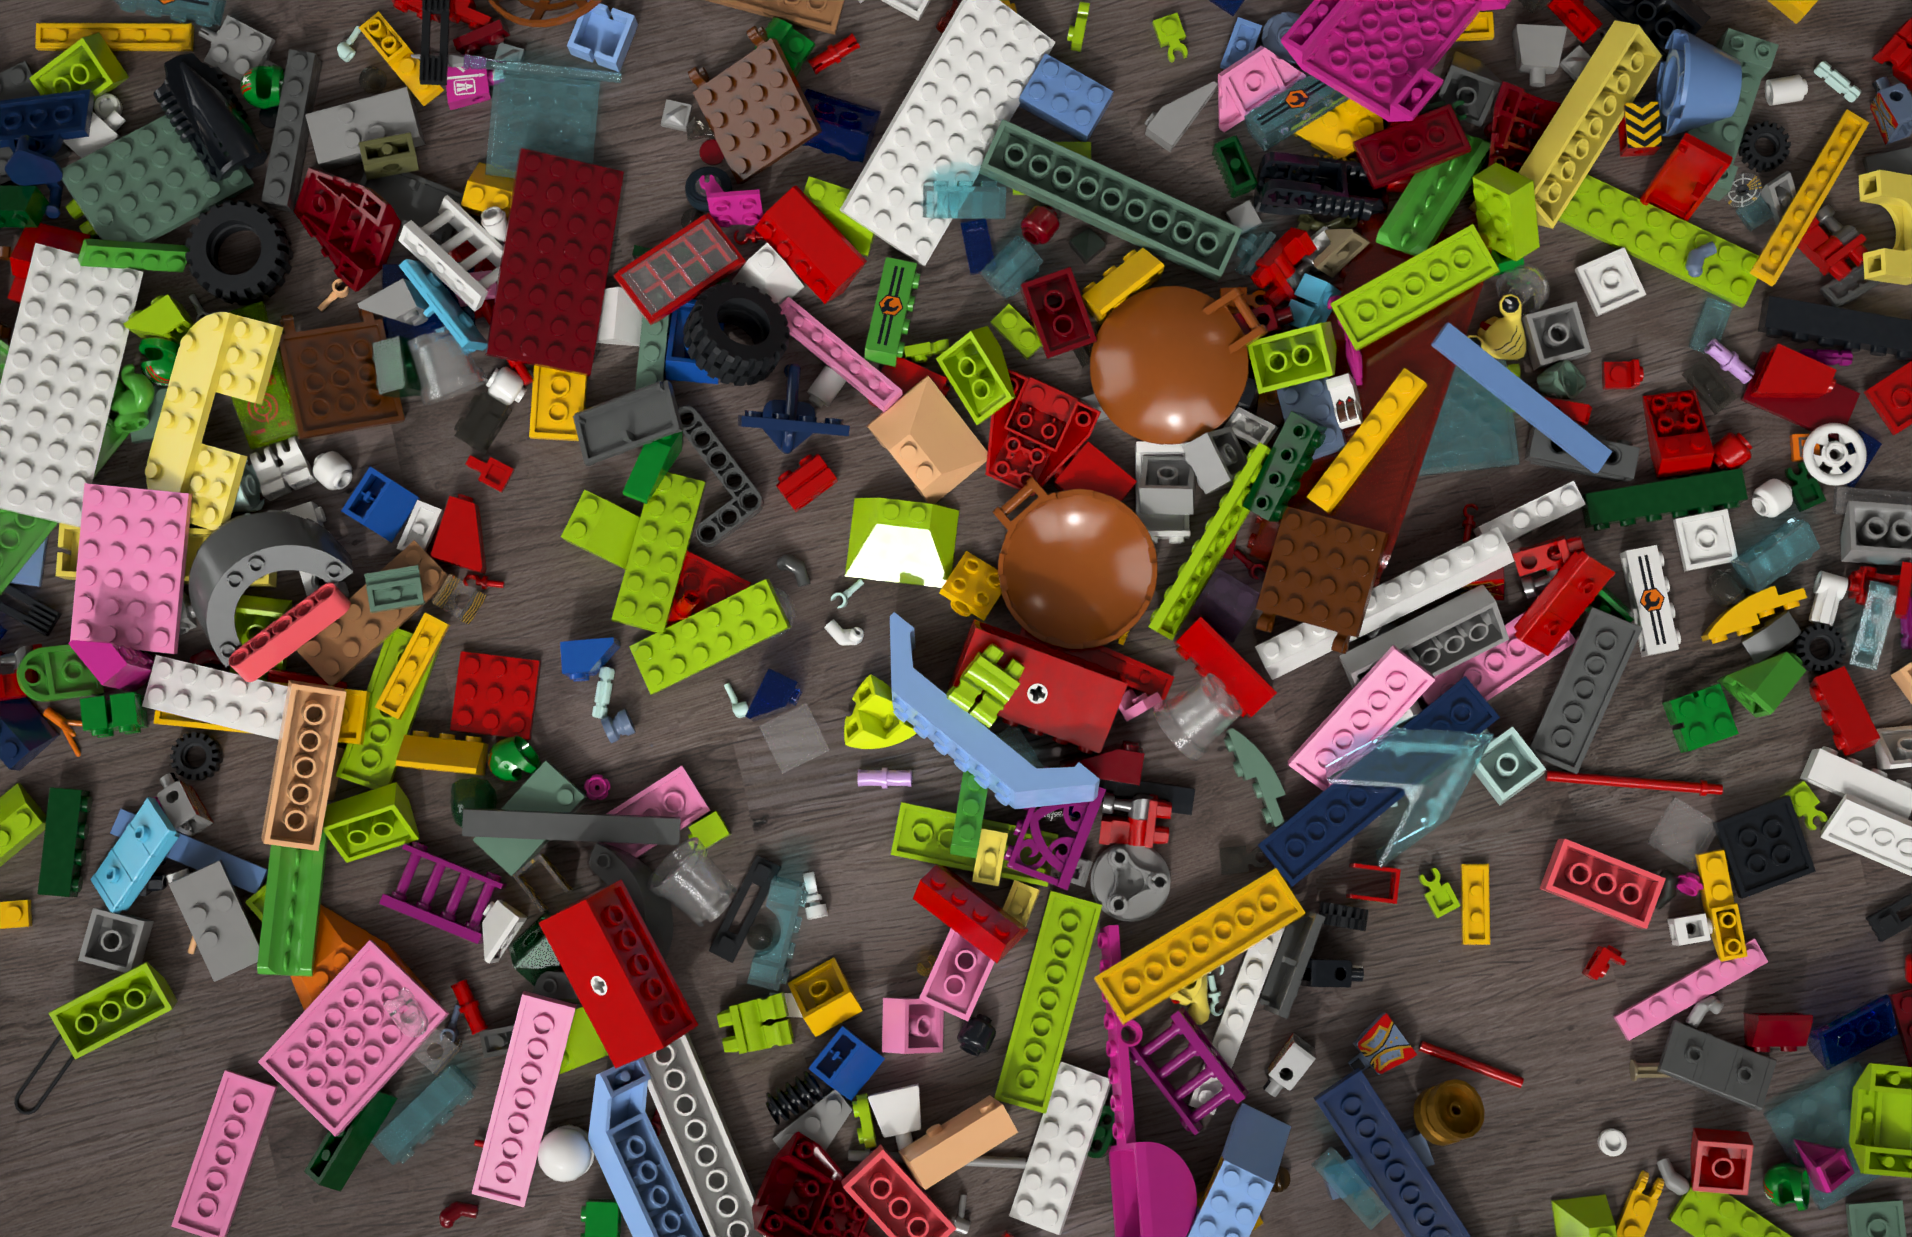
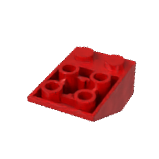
(1677, 434)

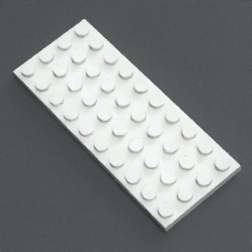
(946, 123)
(61, 382)

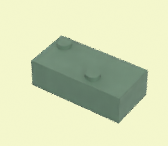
(544, 791)

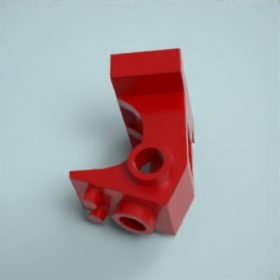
(1859, 582)

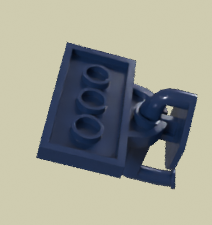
(35, 133)
(789, 420)

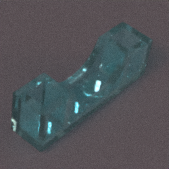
(769, 966)

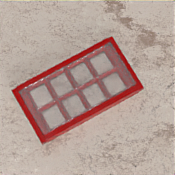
(679, 269)

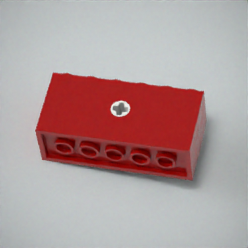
(1074, 697)
(618, 974)

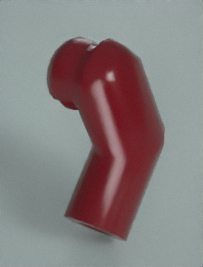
(206, 657)
(455, 1211)

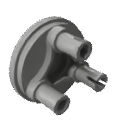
(1130, 882)

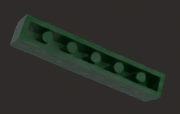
(1664, 498)

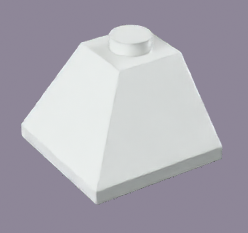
(769, 274)
(500, 928)

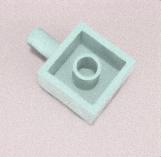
(1508, 766)

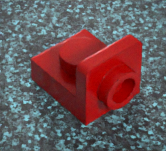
(1622, 374)
(1598, 963)

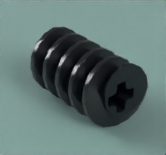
(793, 1097)

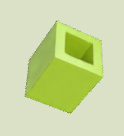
(710, 830)

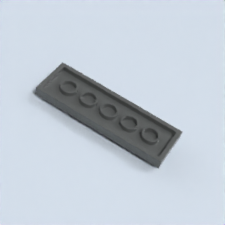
(1584, 689)

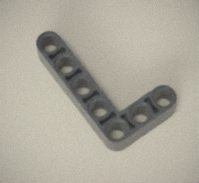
(723, 474)

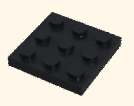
(1764, 846)

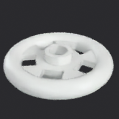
(1846, 435)

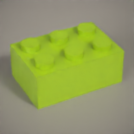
(1506, 211)

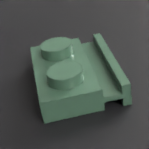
(394, 589)

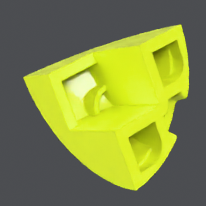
(873, 720)

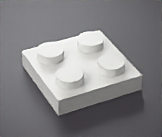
(1610, 282)
(1705, 540)

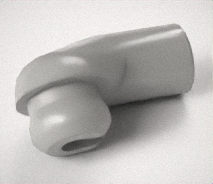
(1701, 1008)
(1672, 1179)

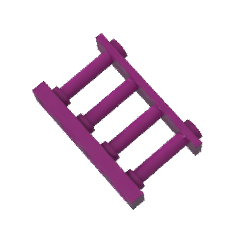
(447, 918)
(1198, 1046)

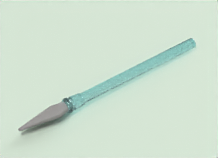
(478, 62)

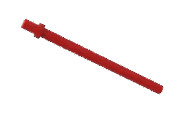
(1701, 787)

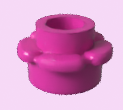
(590, 784)
(1689, 884)

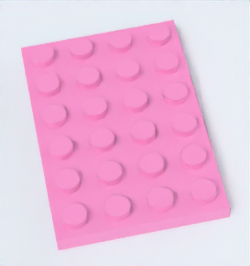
(131, 567)
(348, 1041)

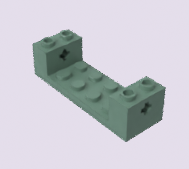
(1726, 135)

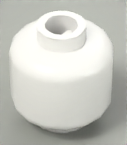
(506, 386)
(332, 470)
(1772, 498)

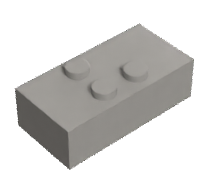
(341, 127)
(216, 920)

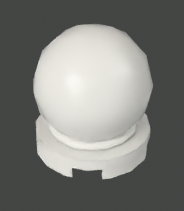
(565, 1153)

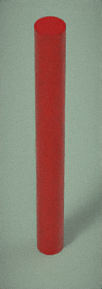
(1471, 1064)

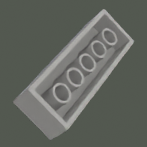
(1436, 638)

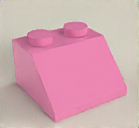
(911, 1026)

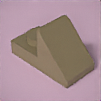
(1343, 248)

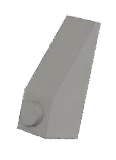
(1176, 117)

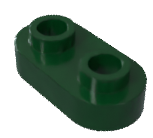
(1104, 1134)

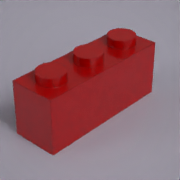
(1844, 711)

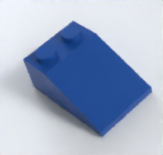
(678, 362)

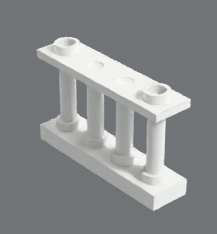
(438, 260)

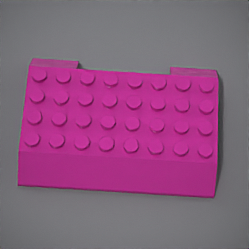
(1381, 48)

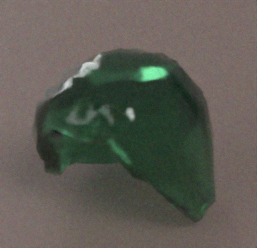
(471, 794)

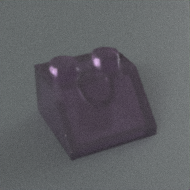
(1225, 604)

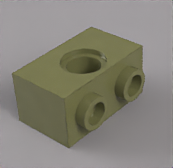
(388, 156)

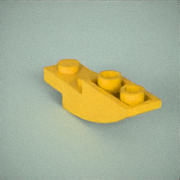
(398, 57)
(1744, 613)
(1720, 905)

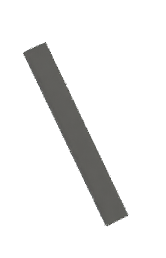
(570, 826)

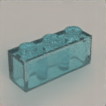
(964, 200)
(1776, 554)
(1873, 625)
(1350, 1188)

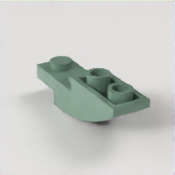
(1253, 764)

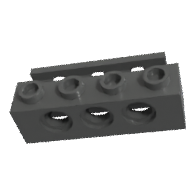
(1622, 465)

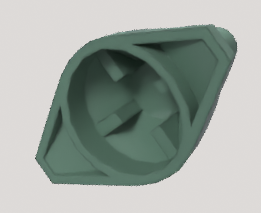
(1561, 380)

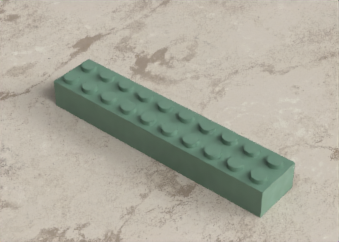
(1110, 201)

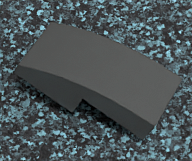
(1772, 637)

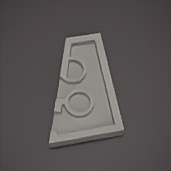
(819, 1122)

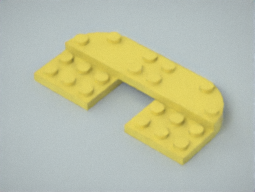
(219, 356)

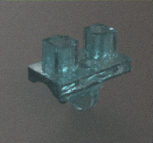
(1253, 251)

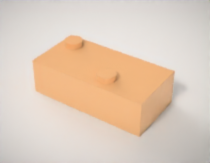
(957, 1141)

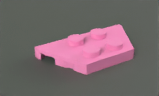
(1251, 84)

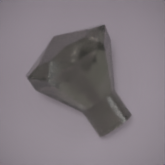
(697, 130)

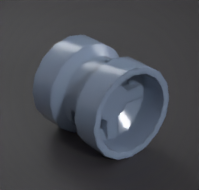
(619, 725)

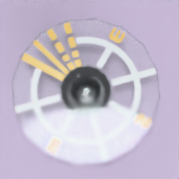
(1744, 190)

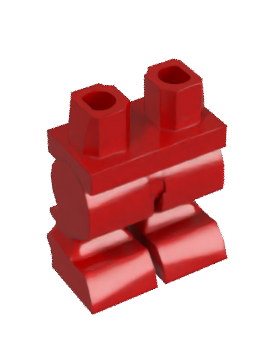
(1899, 54)

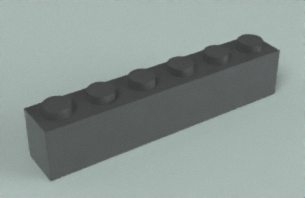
(291, 131)

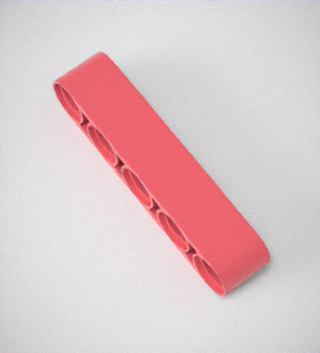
(289, 632)

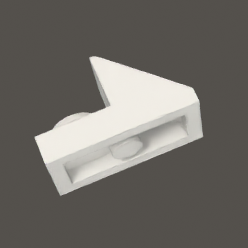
(1251, 427)

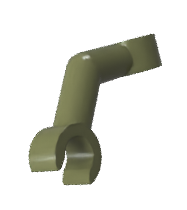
(1307, 222)

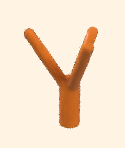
(64, 724)

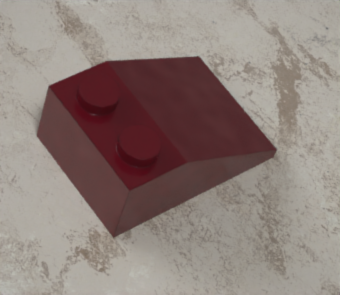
(1058, 312)
(1114, 763)

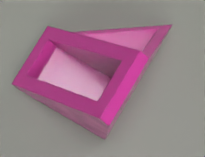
(1825, 1165)

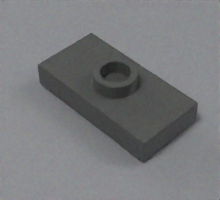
(1844, 291)

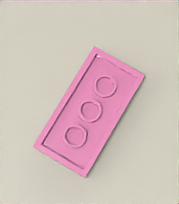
(668, 797)

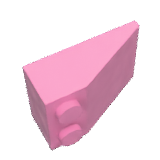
(957, 977)

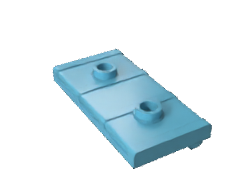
(444, 305)
(135, 857)

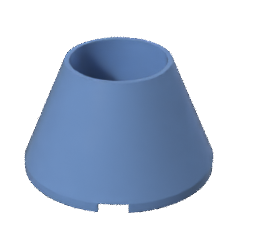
(1695, 84)

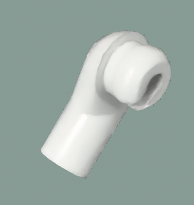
(844, 636)

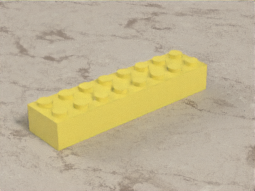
(1588, 118)

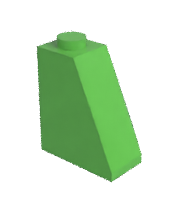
(1764, 684)

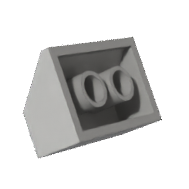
(1877, 533)

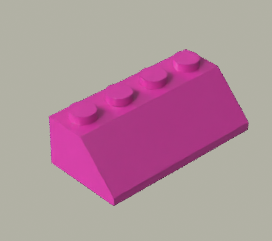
(115, 664)

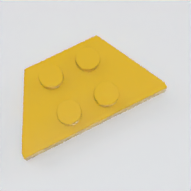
(1340, 128)

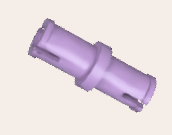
(1729, 361)
(885, 778)

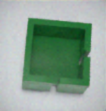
(120, 714)
(1704, 718)

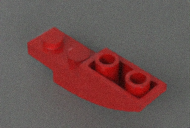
(459, 11)

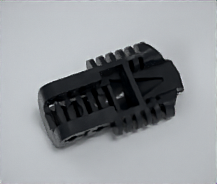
(203, 106)
(1316, 187)

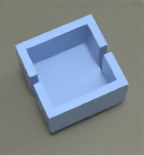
(602, 38)

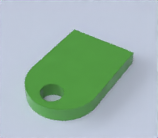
(60, 675)

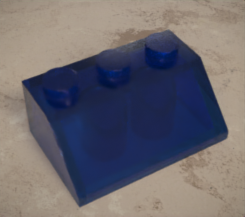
(844, 126)
(1853, 1031)

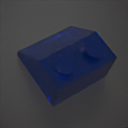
(774, 696)

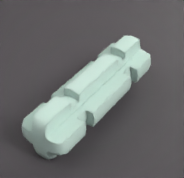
(1837, 81)
(603, 692)

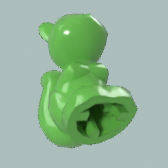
(134, 402)

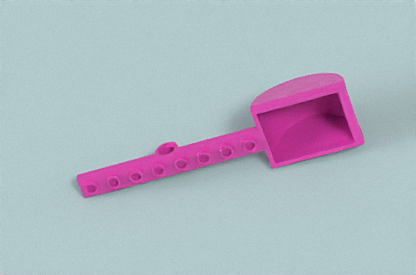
(1148, 1180)

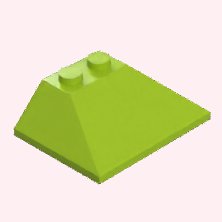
(901, 541)
(1882, 1120)

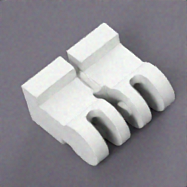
(277, 480)

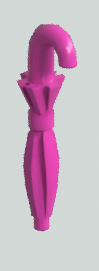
(1353, 357)

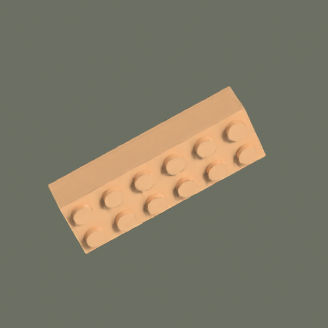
(303, 765)

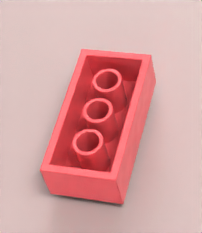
(1602, 883)
(895, 1198)

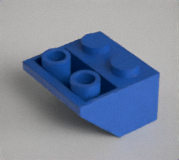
(380, 504)
(846, 1063)

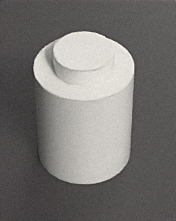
(1785, 90)
(825, 387)

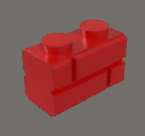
(806, 482)

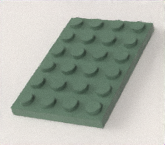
(147, 184)

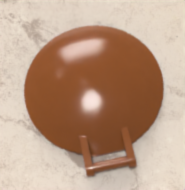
(1172, 363)
(1075, 566)

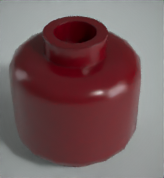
(1040, 225)

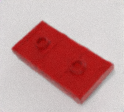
(1686, 177)
(1562, 602)

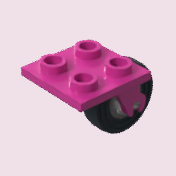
(712, 191)

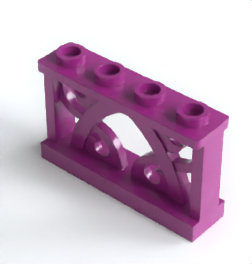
(1064, 863)

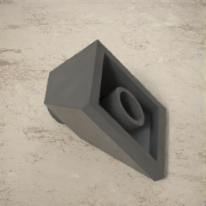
(1471, 82)

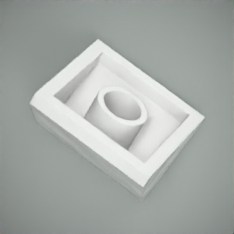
(619, 319)
(1894, 747)

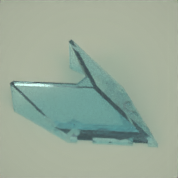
(1428, 767)

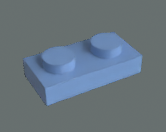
(1241, 41)

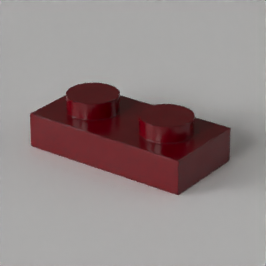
(489, 34)

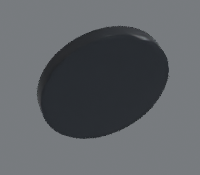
(268, 116)

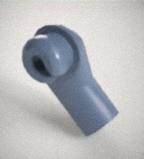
(1696, 258)

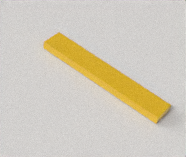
(117, 36)

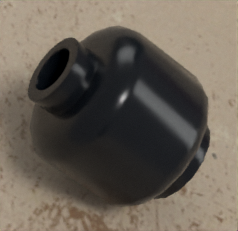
(976, 1035)

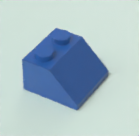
(586, 657)

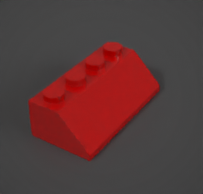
(810, 245)
(1216, 656)
(969, 912)

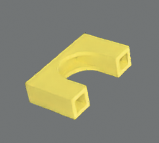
(1895, 194)

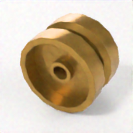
(1449, 1112)

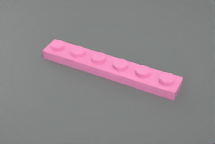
(840, 356)
(1688, 991)

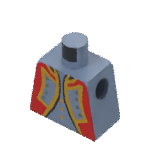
(1892, 110)
(1381, 1046)

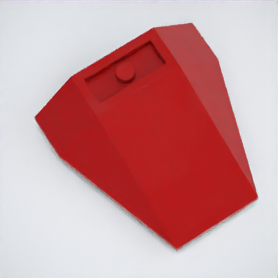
(1036, 432)

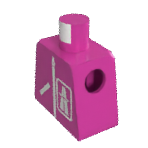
(468, 86)

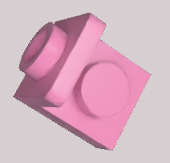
(1133, 706)

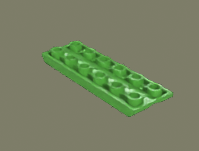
(1431, 201)
(291, 910)

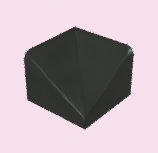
(1087, 245)

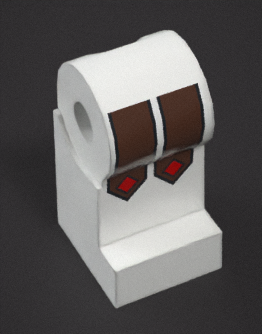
(1345, 400)

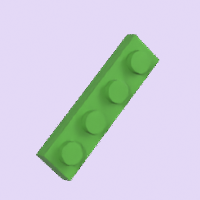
(133, 255)

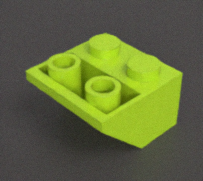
(161, 320)

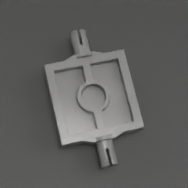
(237, 48)

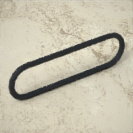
(16, 1100)

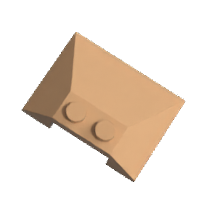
(929, 440)

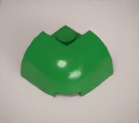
(793, 44)

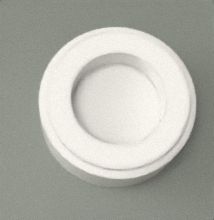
(106, 104)
(1612, 1142)

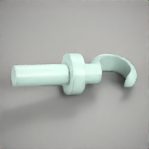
(1214, 994)

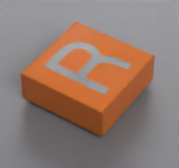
(1797, 443)

